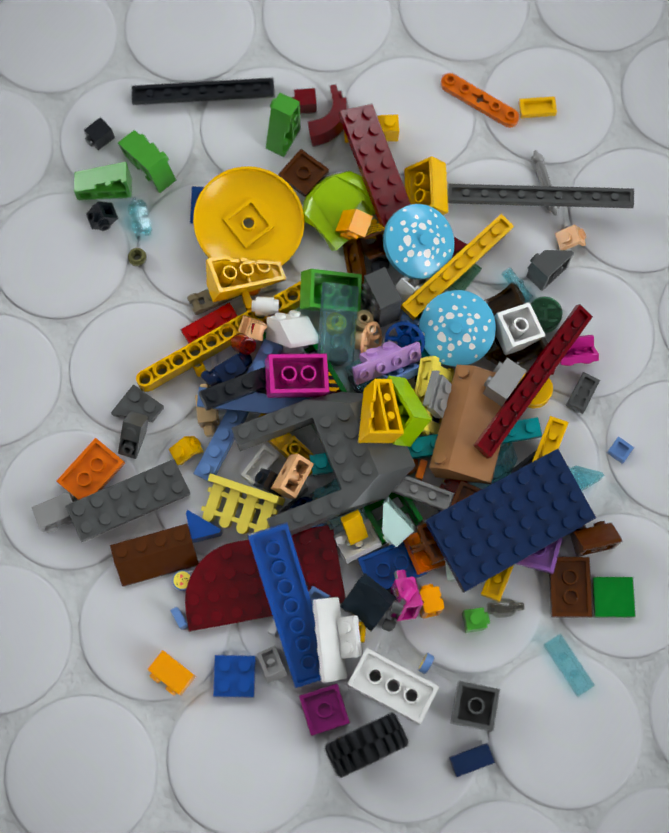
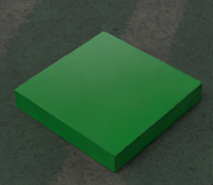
(613, 597)

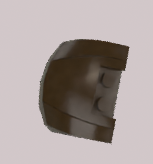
(507, 299)

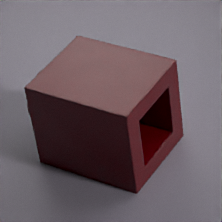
(307, 100)

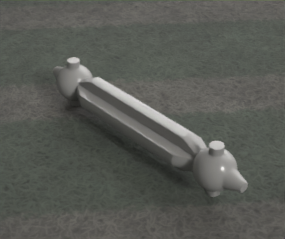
(543, 176)

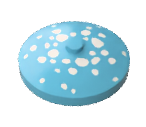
(418, 241)
(458, 327)

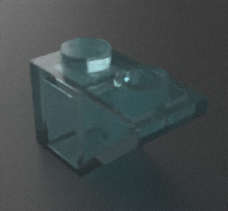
(505, 463)

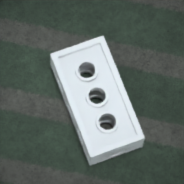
(406, 681)

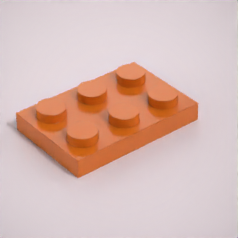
(90, 470)

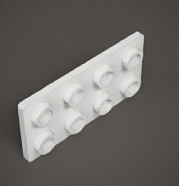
(336, 638)

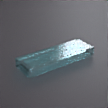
(569, 665)

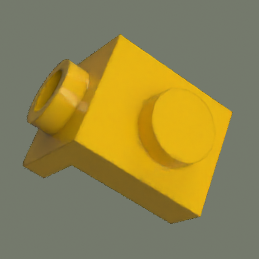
(185, 449)

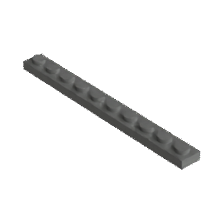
(541, 195)

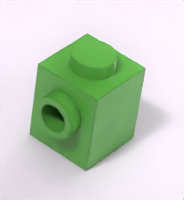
(475, 619)

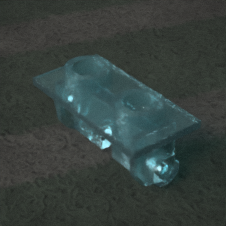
(138, 211)

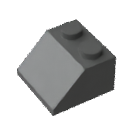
(548, 266)

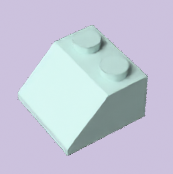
(395, 523)

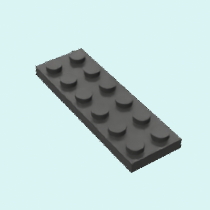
(127, 500)

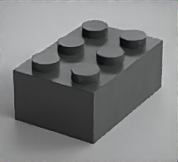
(381, 297)

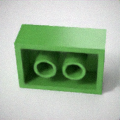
(312, 286)

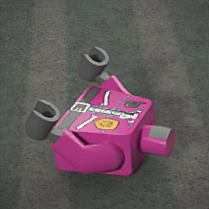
(407, 602)

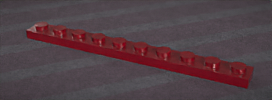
(533, 381)

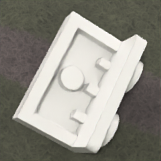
(354, 551)

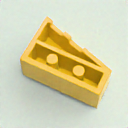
(380, 413)

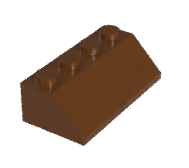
(154, 555)

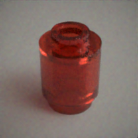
(243, 344)

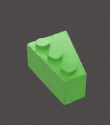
(103, 182)

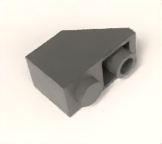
(133, 434)

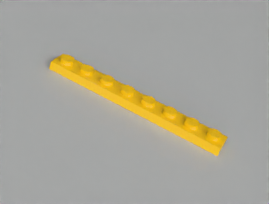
(457, 266)

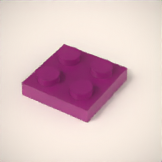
(324, 709)

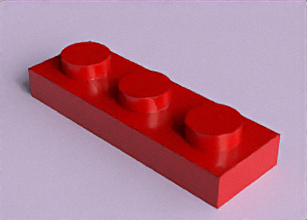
(209, 322)

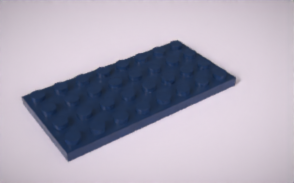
(510, 520)

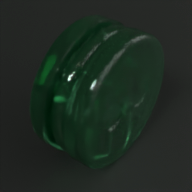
(547, 312)

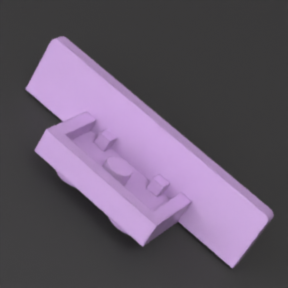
(384, 360)

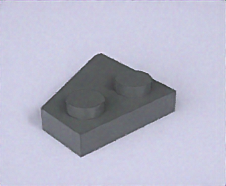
(139, 402)

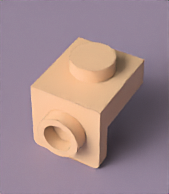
(570, 237)

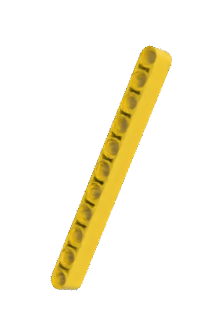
(206, 351)

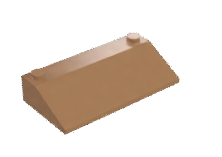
(462, 425)

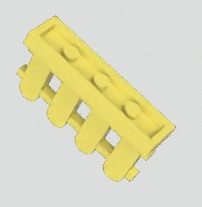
(426, 366)
(234, 496)

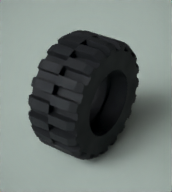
(366, 745)

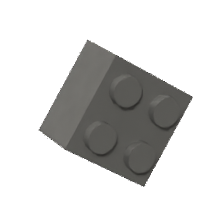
(475, 706)

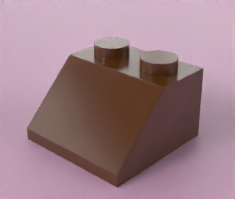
(595, 538)

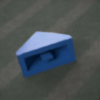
(200, 528)

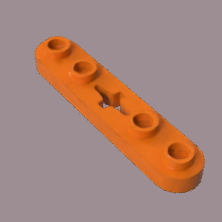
(494, 109)

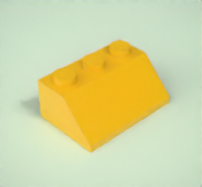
(427, 184)

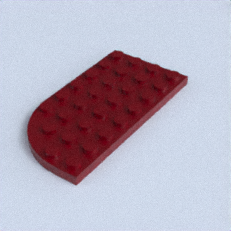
(229, 585)

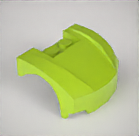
(328, 200)

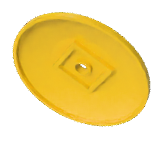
(252, 195)

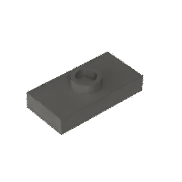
(583, 392)

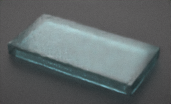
(338, 322)

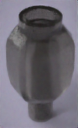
(506, 607)

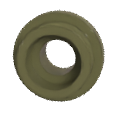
(137, 252)

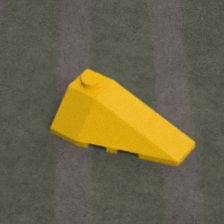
(231, 276)

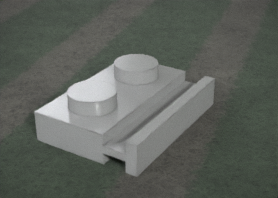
(437, 394)

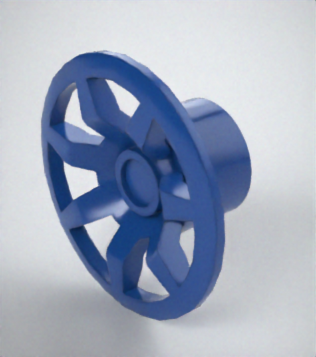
(406, 335)

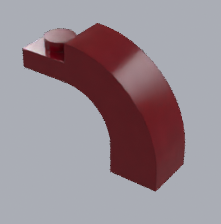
(329, 126)

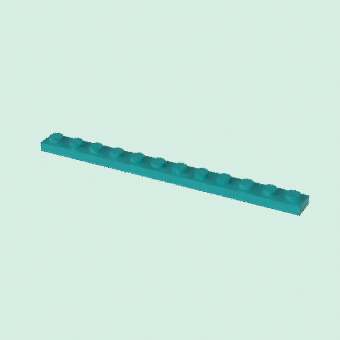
(424, 446)

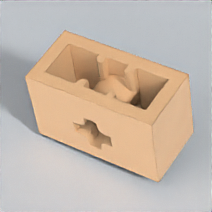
(292, 476)

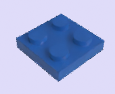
(234, 676)

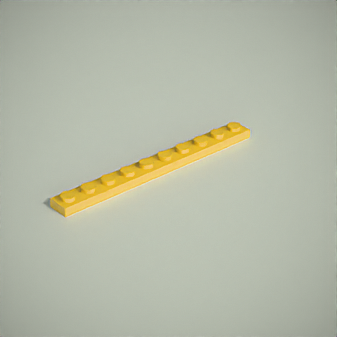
(550, 441)

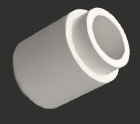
(265, 306)

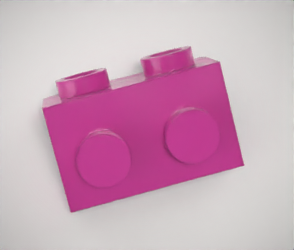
(581, 352)

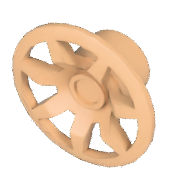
(365, 339)

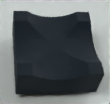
(368, 601)

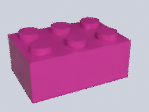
(296, 375)

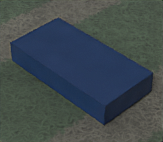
(471, 760)

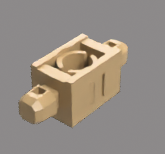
(207, 419)

